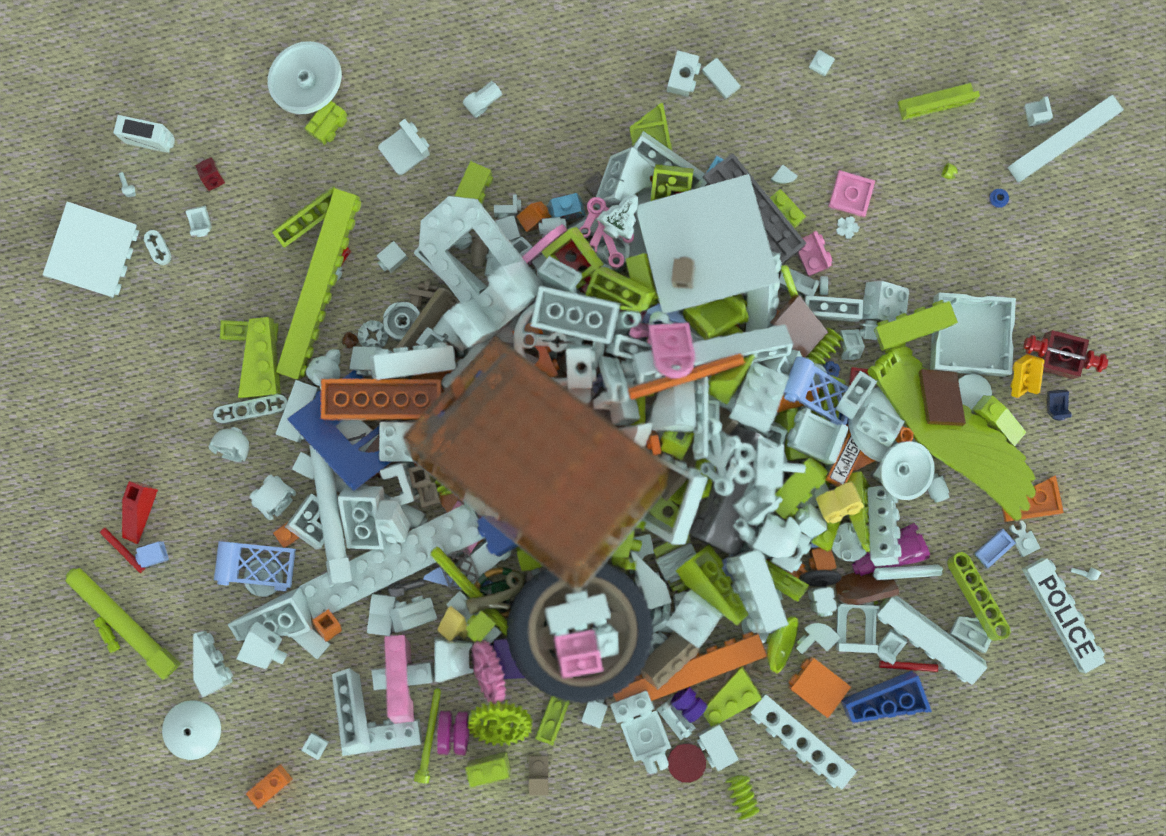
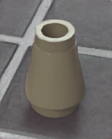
(478, 252)

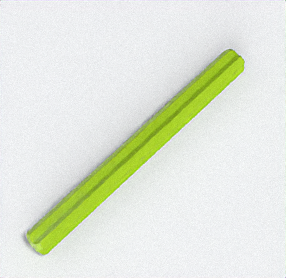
(466, 585)

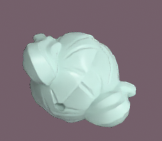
(324, 367)

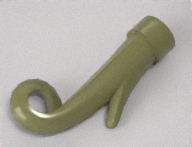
(494, 600)

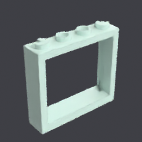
(688, 508)

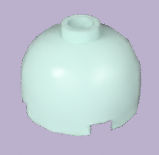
(231, 444)

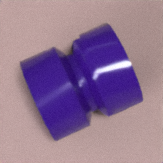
(691, 706)

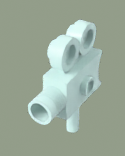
(766, 470)

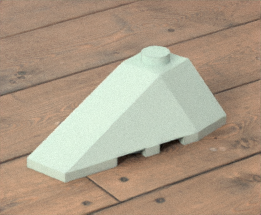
(675, 409)

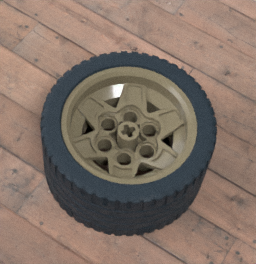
(531, 641)

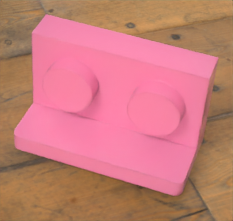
(813, 255)

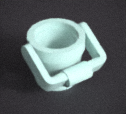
(661, 617)

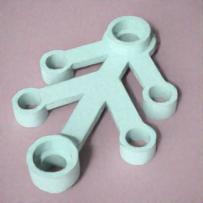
(723, 481)

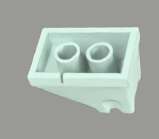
(623, 176)
(451, 658)

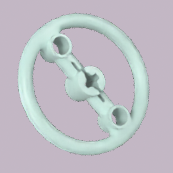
(520, 343)

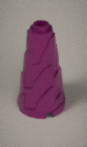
(912, 549)

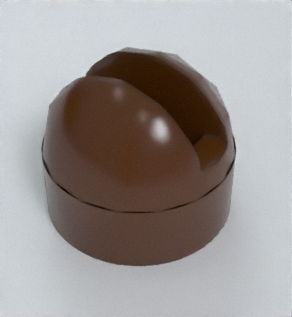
(350, 340)

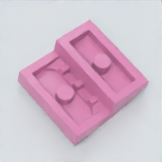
(578, 653)

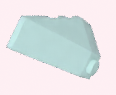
(284, 616)

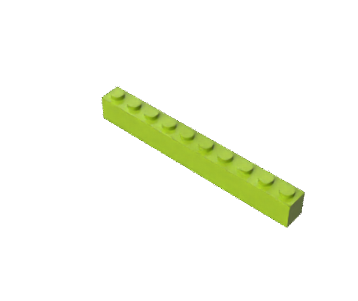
(318, 284)

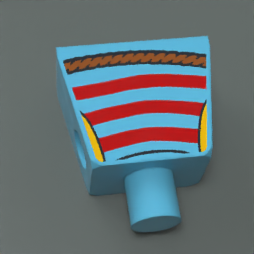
(567, 207)

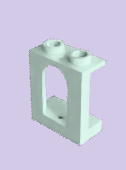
(870, 628)

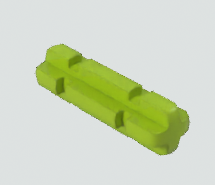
(106, 634)

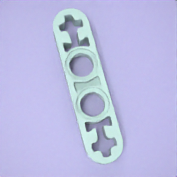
(251, 409)

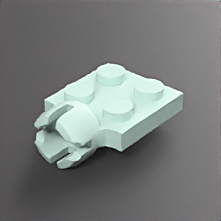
(647, 741)

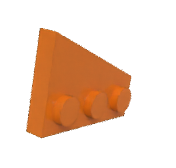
(1044, 503)

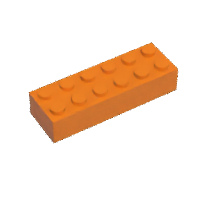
(377, 398)

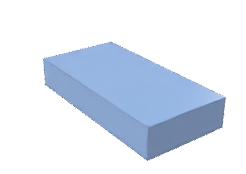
(994, 548)

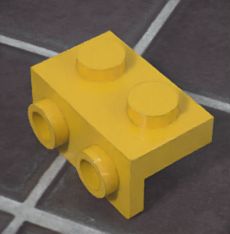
(1027, 375)

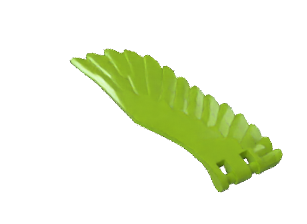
(969, 449)

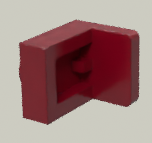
(209, 174)

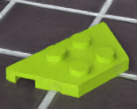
(653, 124)

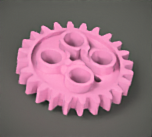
(488, 671)

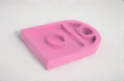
(535, 252)
(672, 346)

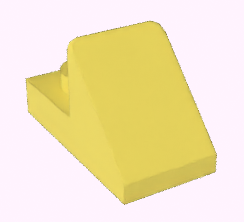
(453, 625)

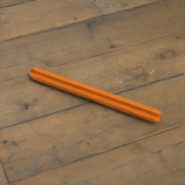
(696, 373)

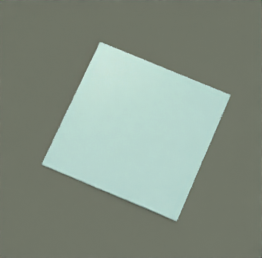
(716, 229)

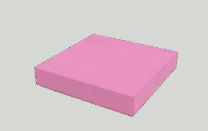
(851, 193)

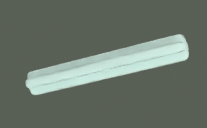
(907, 572)

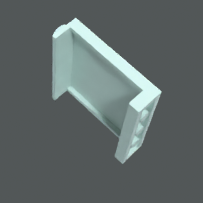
(90, 250)

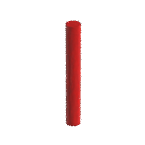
(121, 549)
(909, 666)

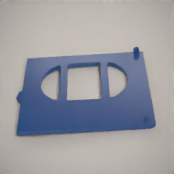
(344, 458)

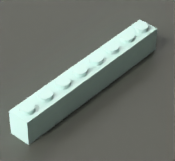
(762, 343)

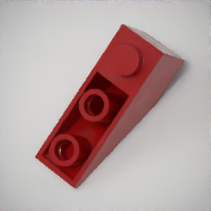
(136, 509)

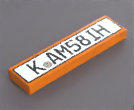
(845, 463)

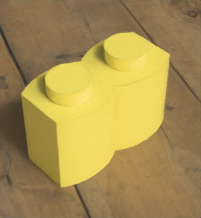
(839, 502)

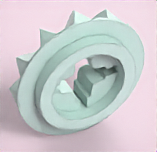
(363, 334)

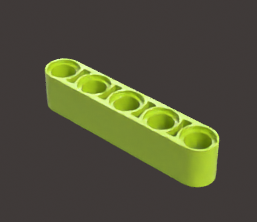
(987, 601)

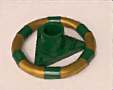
(496, 586)

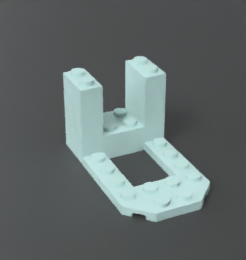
(512, 285)

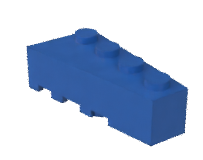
(888, 699)

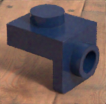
(1058, 404)

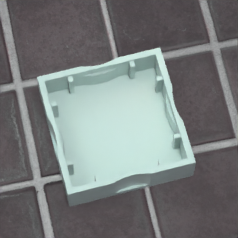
(979, 340)

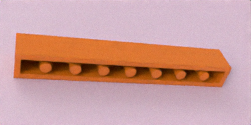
(702, 667)

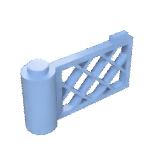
(802, 378)
(229, 558)

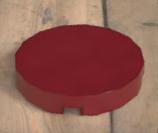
(686, 762)

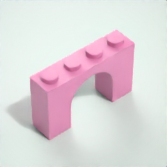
(397, 657)

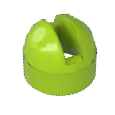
(949, 170)

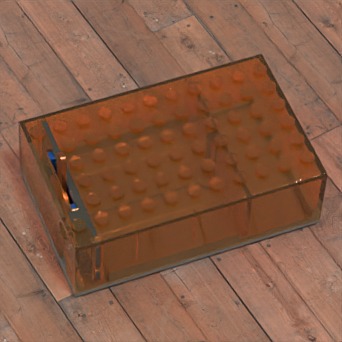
(537, 463)

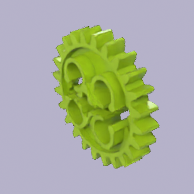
(499, 725)

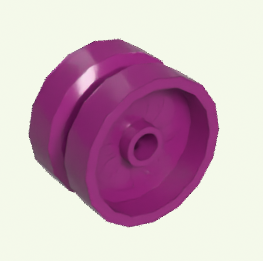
(453, 733)

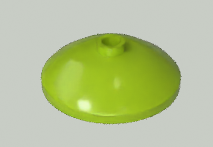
(781, 644)

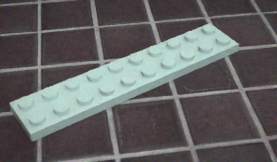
(397, 561)

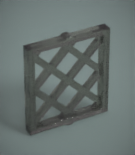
(453, 555)

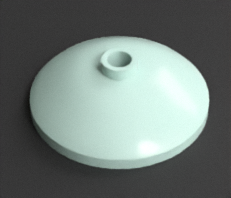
(915, 474)
(204, 728)

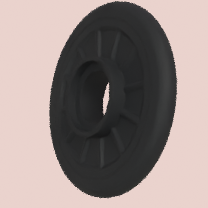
(820, 577)

